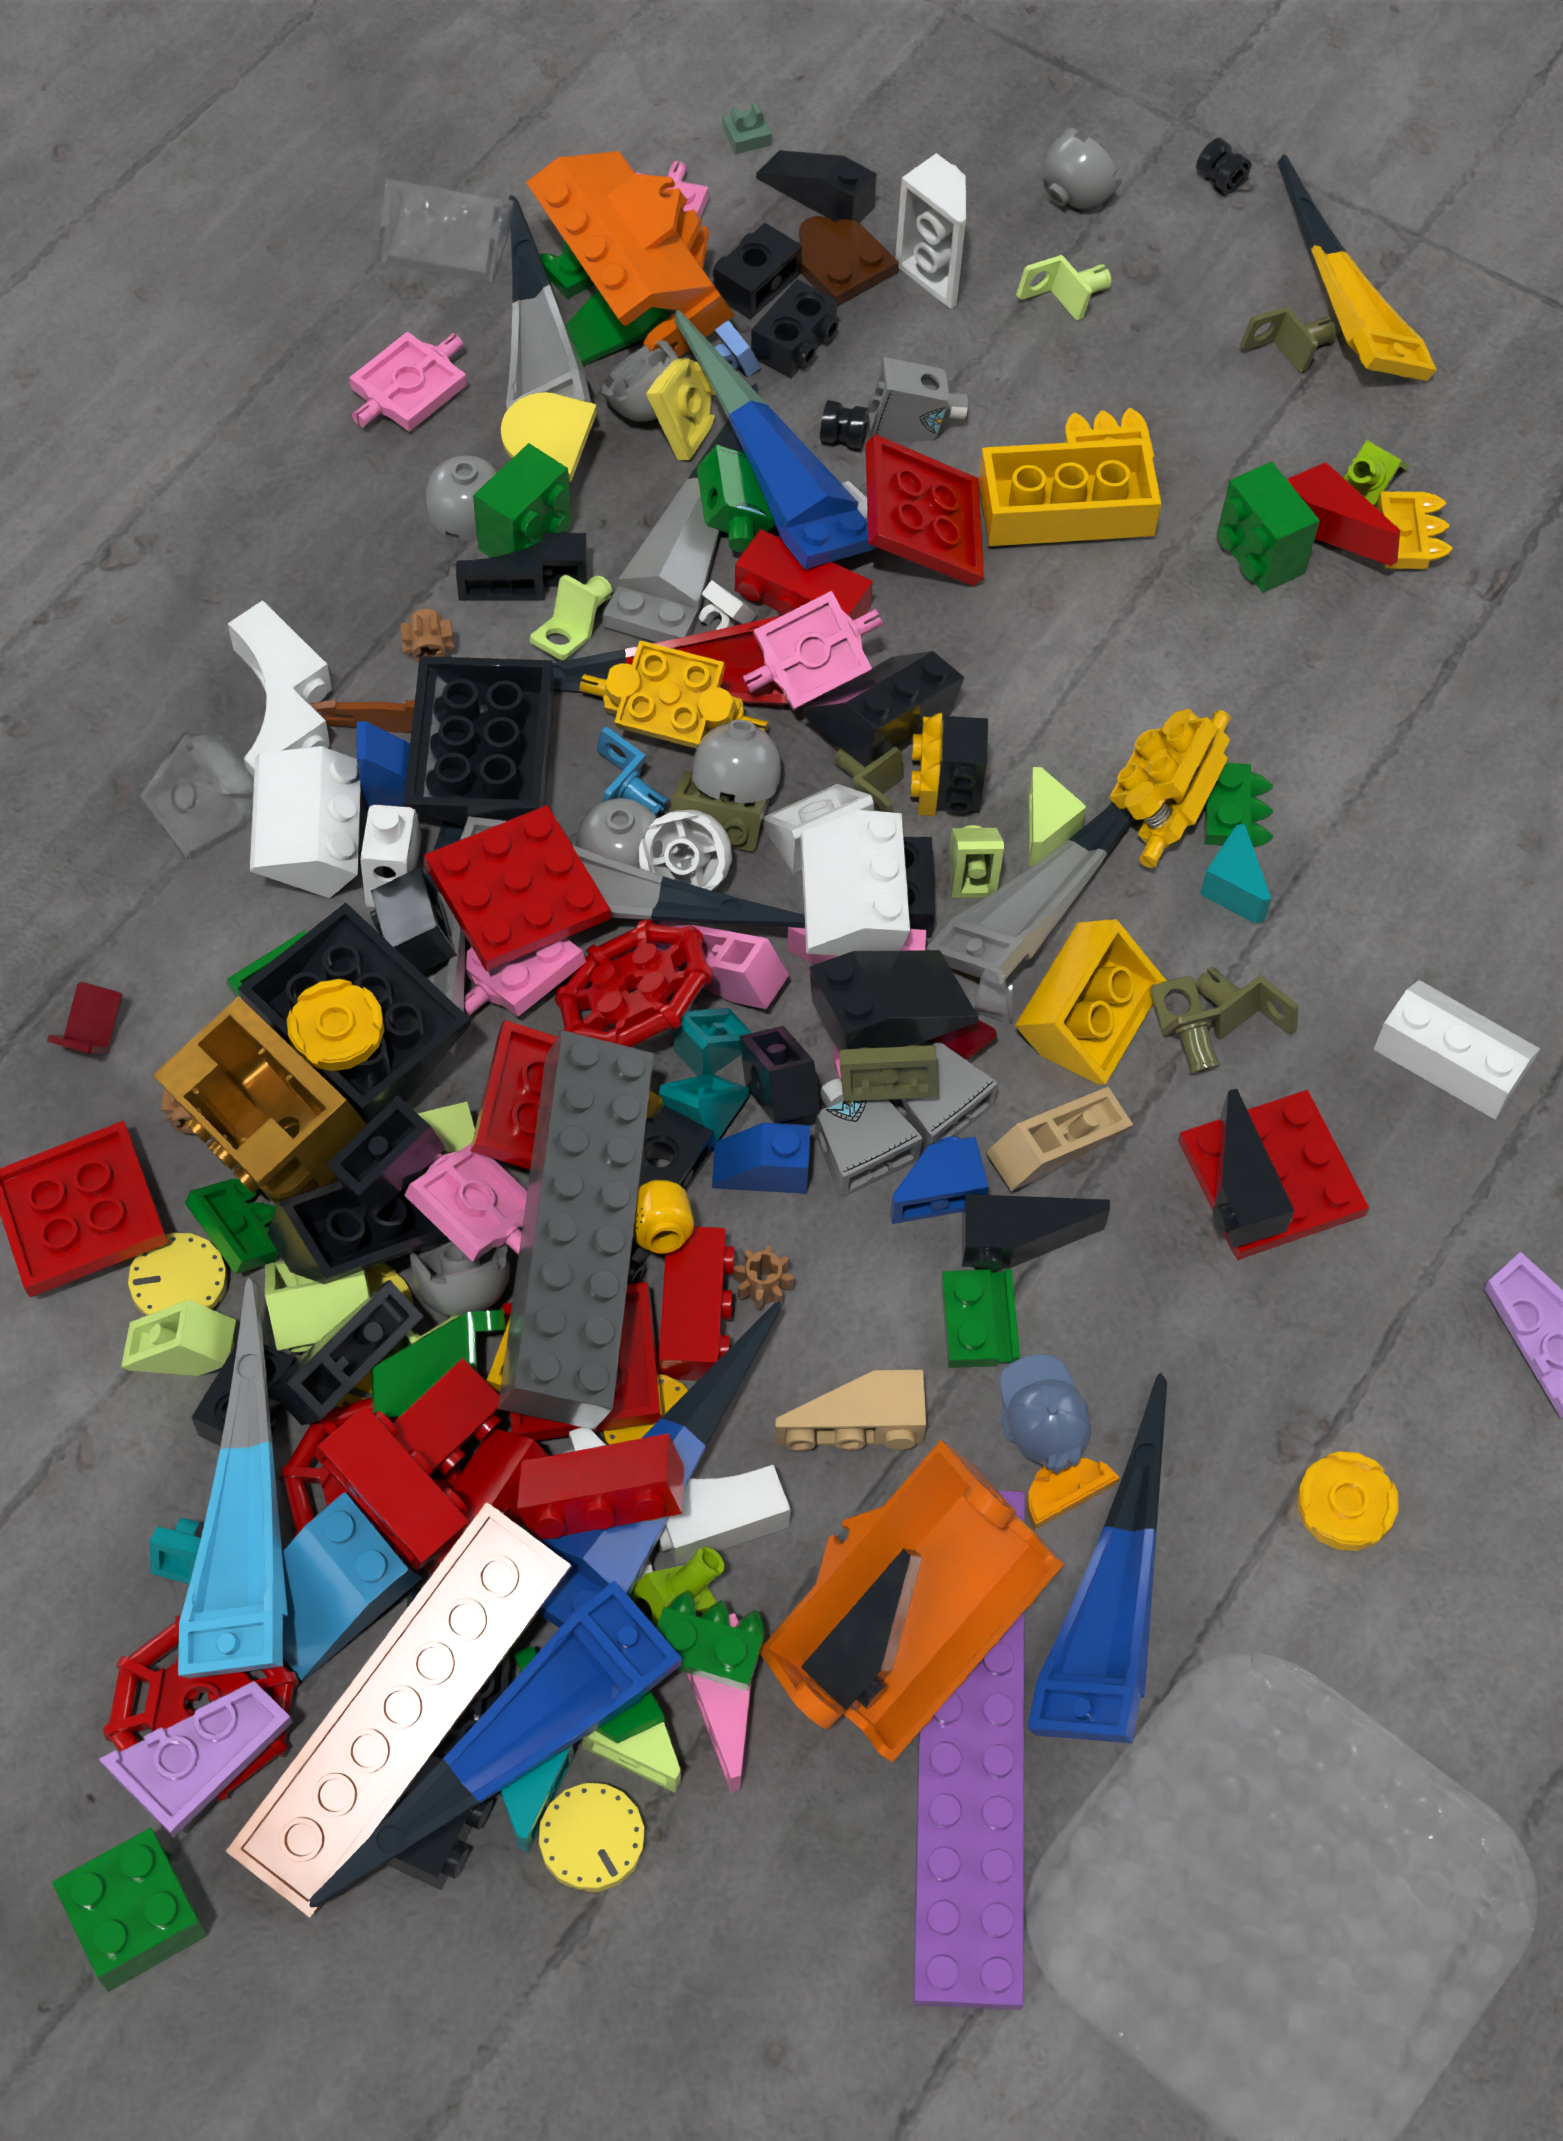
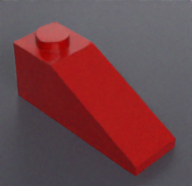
(1346, 515)

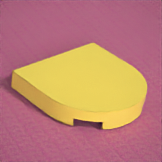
(683, 405)
(551, 424)

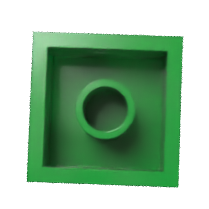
(522, 503)
(1267, 527)
(129, 1909)

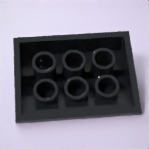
(480, 738)
(417, 1016)

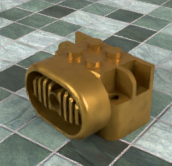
(260, 1104)

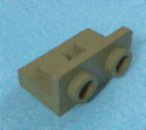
(738, 819)
(889, 1073)

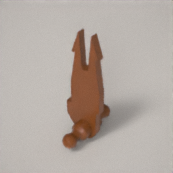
(385, 715)

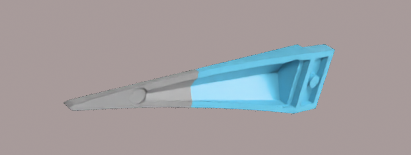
(238, 1576)

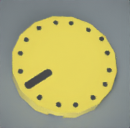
(178, 1272)
(591, 1837)

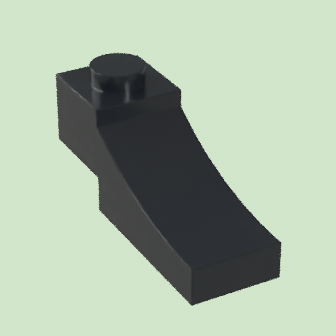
(524, 572)

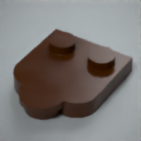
(843, 258)

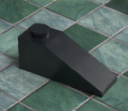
(823, 183)
(1248, 1189)
(1016, 1229)
(345, 1354)
(866, 1641)

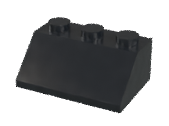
(887, 704)
(334, 1236)

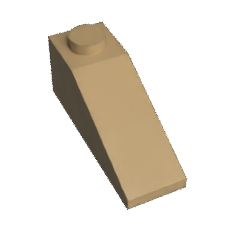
(1057, 1137)

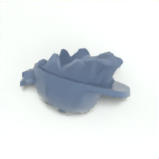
(1044, 1412)

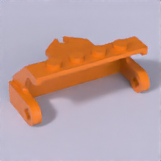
(633, 241)
(970, 1588)

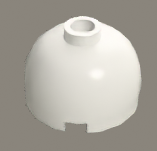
(692, 849)

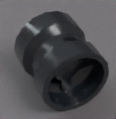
(1223, 165)
(844, 424)

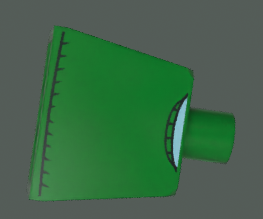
(732, 497)

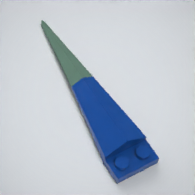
(806, 500)

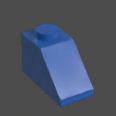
(381, 765)
(763, 1159)
(940, 1181)

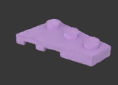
(1534, 1316)
(191, 1762)

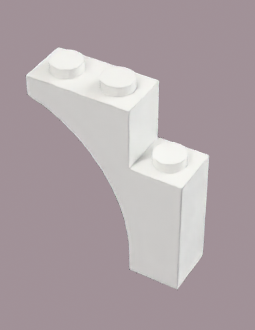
(291, 678)
(716, 1510)

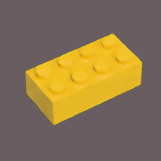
(1069, 491)

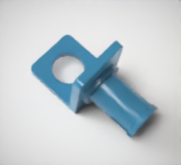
(628, 783)

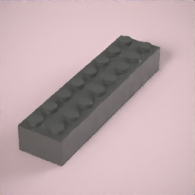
(577, 1232)

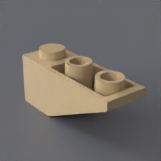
(867, 1411)

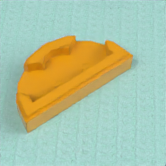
(1061, 1492)

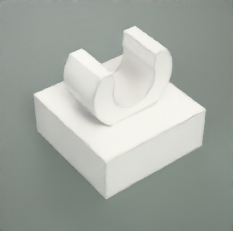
(725, 605)

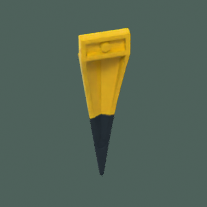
(1366, 319)

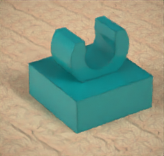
(175, 1551)

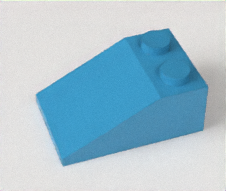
(337, 1583)

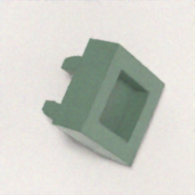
(746, 129)

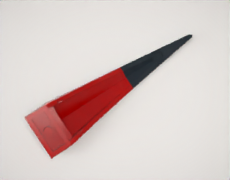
(731, 645)

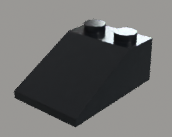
(888, 998)

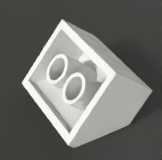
(933, 227)
(306, 818)
(855, 884)
(1455, 1048)

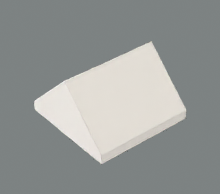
(788, 823)

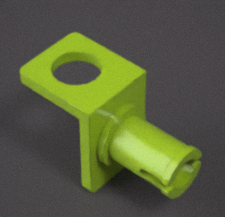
(1373, 471)
(664, 1585)

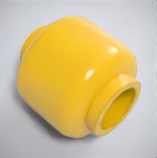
(662, 1217)

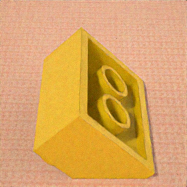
(1091, 1000)

